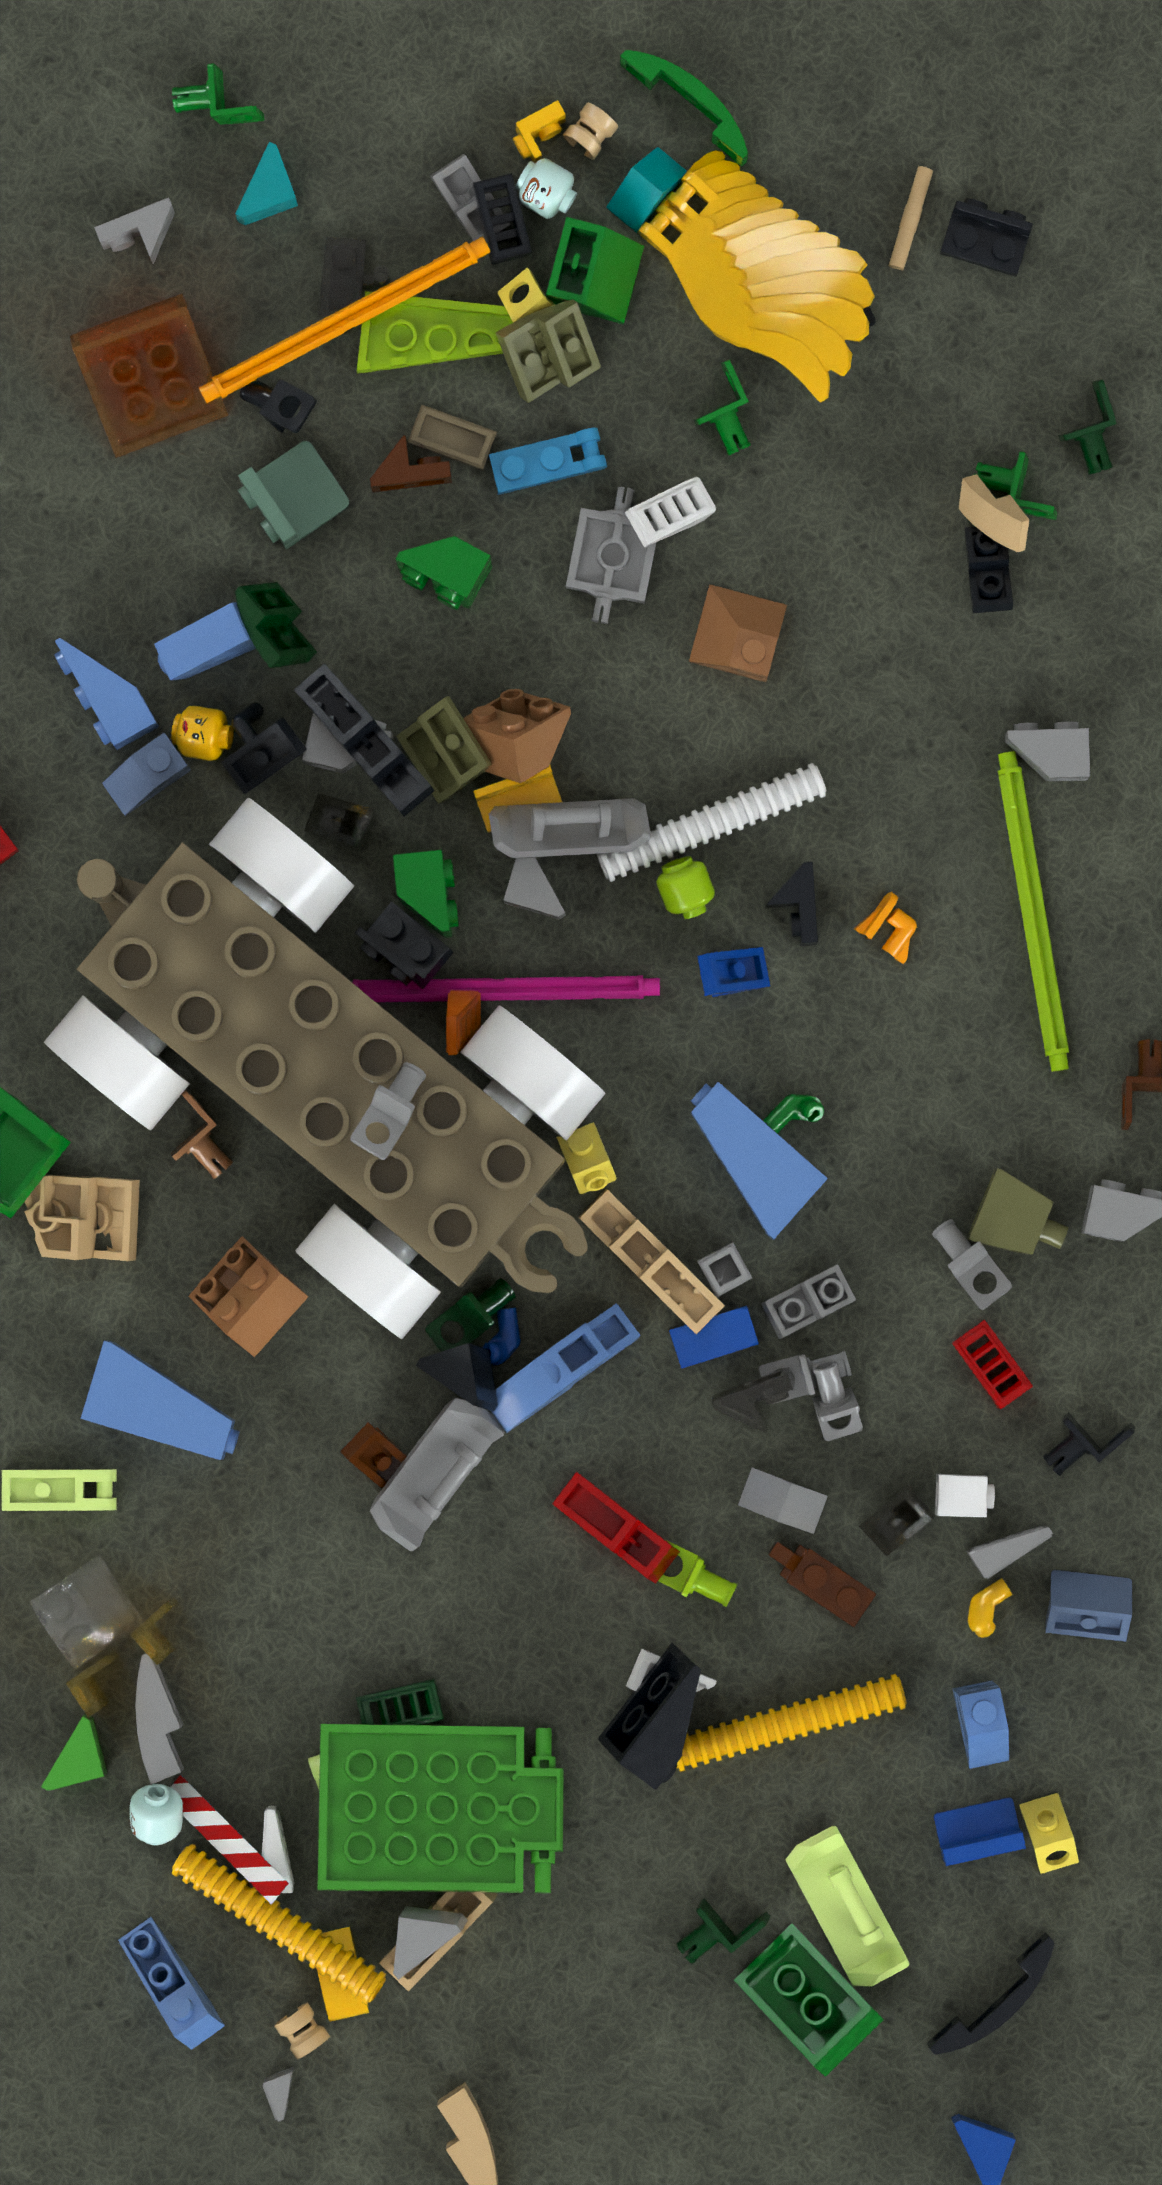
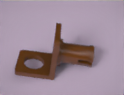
(1148, 1077)

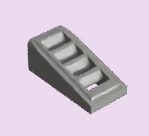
(1000, 1553)

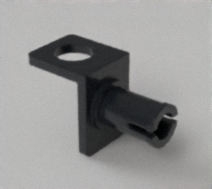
(279, 404)
(1079, 1443)

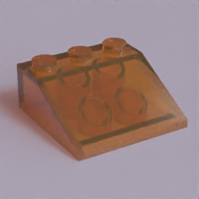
(147, 375)

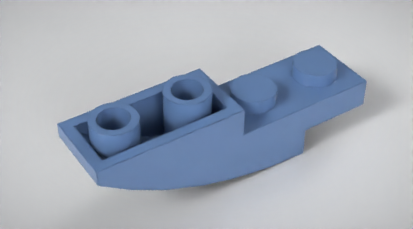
(563, 1366)

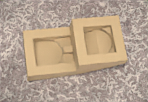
(996, 518)

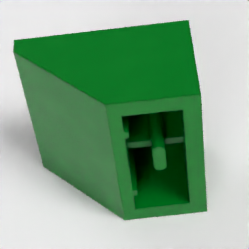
(595, 270)
(453, 567)
(423, 886)

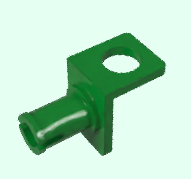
(212, 96)
(726, 417)
(1012, 482)

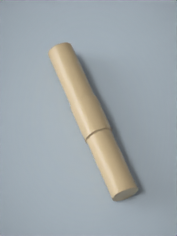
(910, 218)

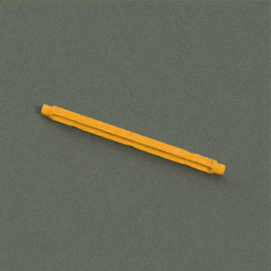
(344, 319)

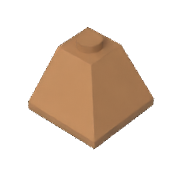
(737, 633)

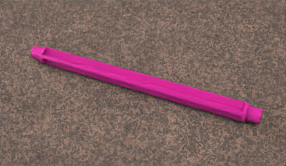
(514, 988)

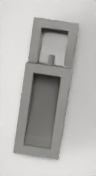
(155, 1720)

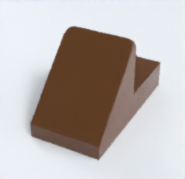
(397, 473)
(374, 1454)

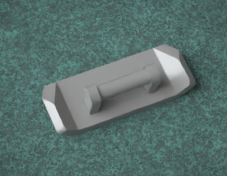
(569, 828)
(434, 1471)

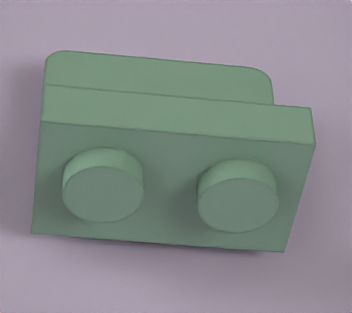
(293, 494)

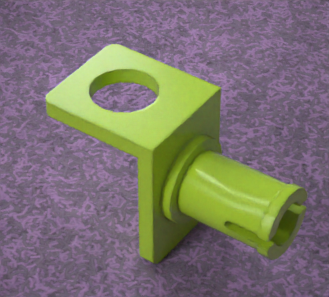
(698, 1579)

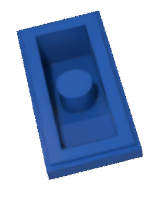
(719, 1337)

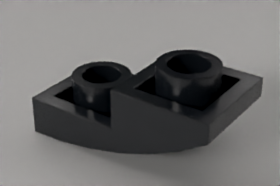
(987, 573)

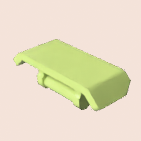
(846, 1908)

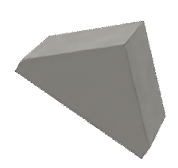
(531, 890)
(782, 1500)
(421, 1934)

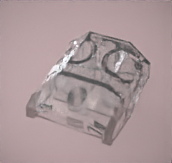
(86, 1612)

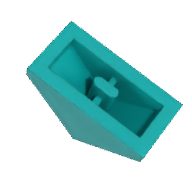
(645, 188)
(268, 189)

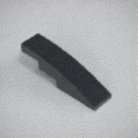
(364, 740)

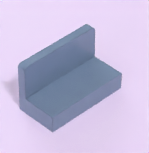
(1089, 1605)

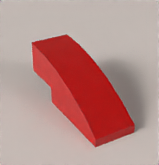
(616, 1528)

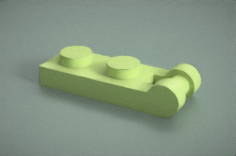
(57, 1490)

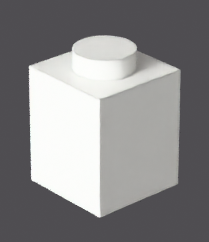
(963, 1495)

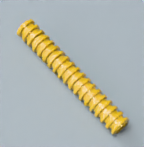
(792, 1721)
(279, 1924)

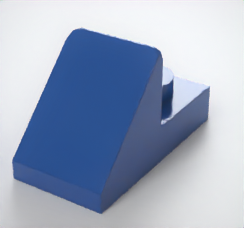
(733, 971)

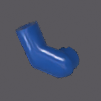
(507, 1338)

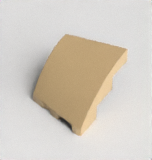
(67, 1212)

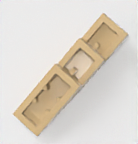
(651, 1261)

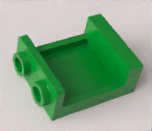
(26, 1151)

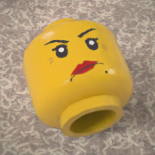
(202, 733)

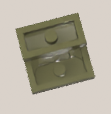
(548, 349)
(444, 750)

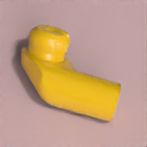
(983, 1605)

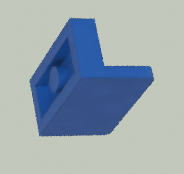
(978, 1831)

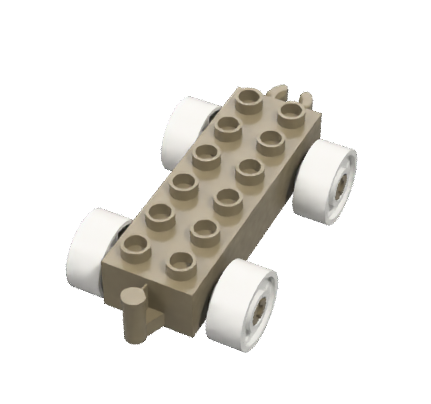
(304, 1054)

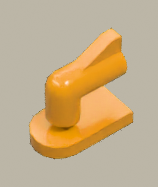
(904, 925)

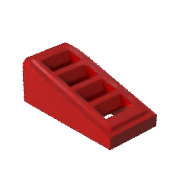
(1014, 1391)

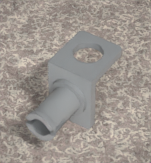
(390, 1108)
(969, 1262)
(802, 1370)
(834, 1401)

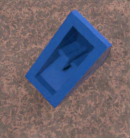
(986, 2146)

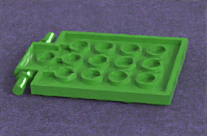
(436, 1808)

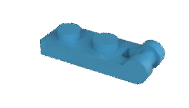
(546, 461)

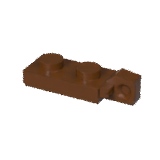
(823, 1582)

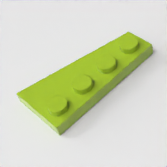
(429, 333)

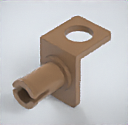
(201, 1144)

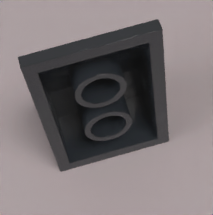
(654, 1721)

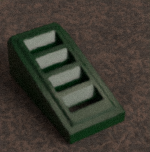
(432, 1698)

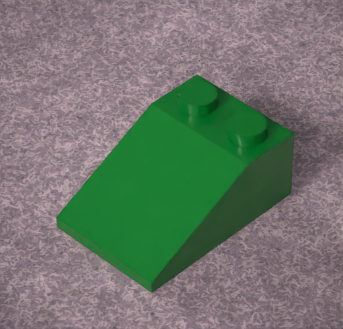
(808, 2000)

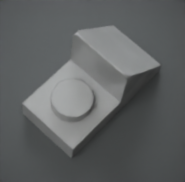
(149, 222)

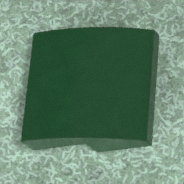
(268, 620)

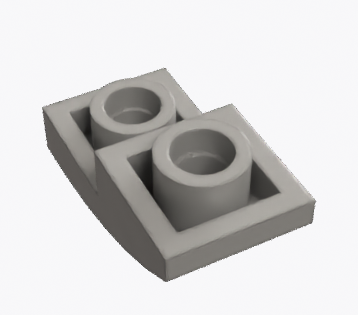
(808, 1301)

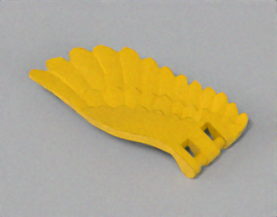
(763, 273)

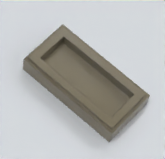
(452, 437)

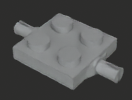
(610, 557)

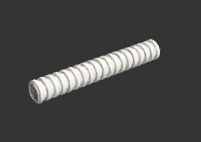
(717, 820)

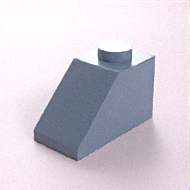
(145, 774)

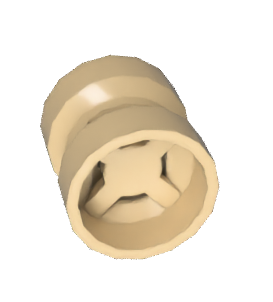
(591, 130)
(307, 2038)

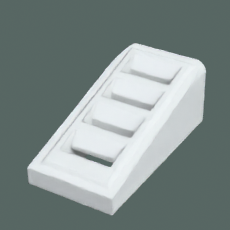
(691, 499)
(275, 1848)

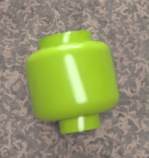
(685, 887)

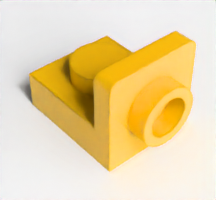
(540, 124)

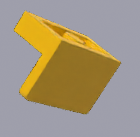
(535, 790)

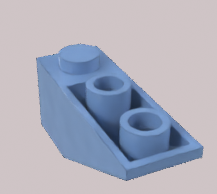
(115, 701)
(171, 1985)

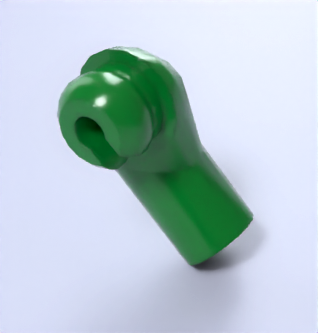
(795, 1108)

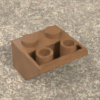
(518, 733)
(248, 1296)

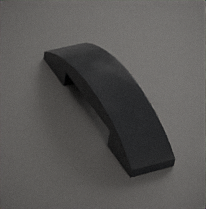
(958, 2035)

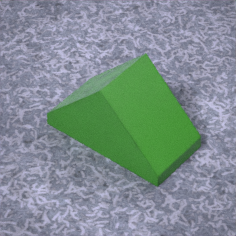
(80, 1758)

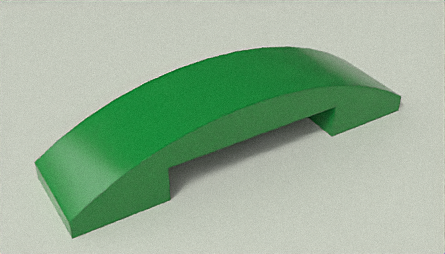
(651, 69)

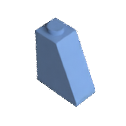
(204, 644)
(982, 1723)

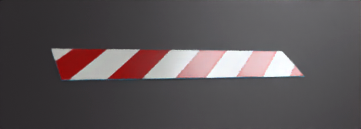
(229, 1842)

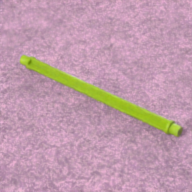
(1033, 911)

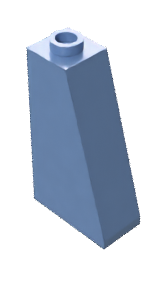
(760, 1162)
(151, 1405)

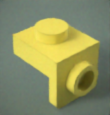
(587, 1159)

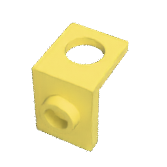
(532, 303)
(1049, 1832)

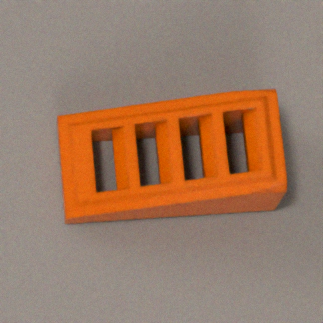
(462, 1019)

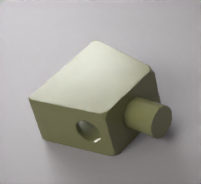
(1015, 1217)

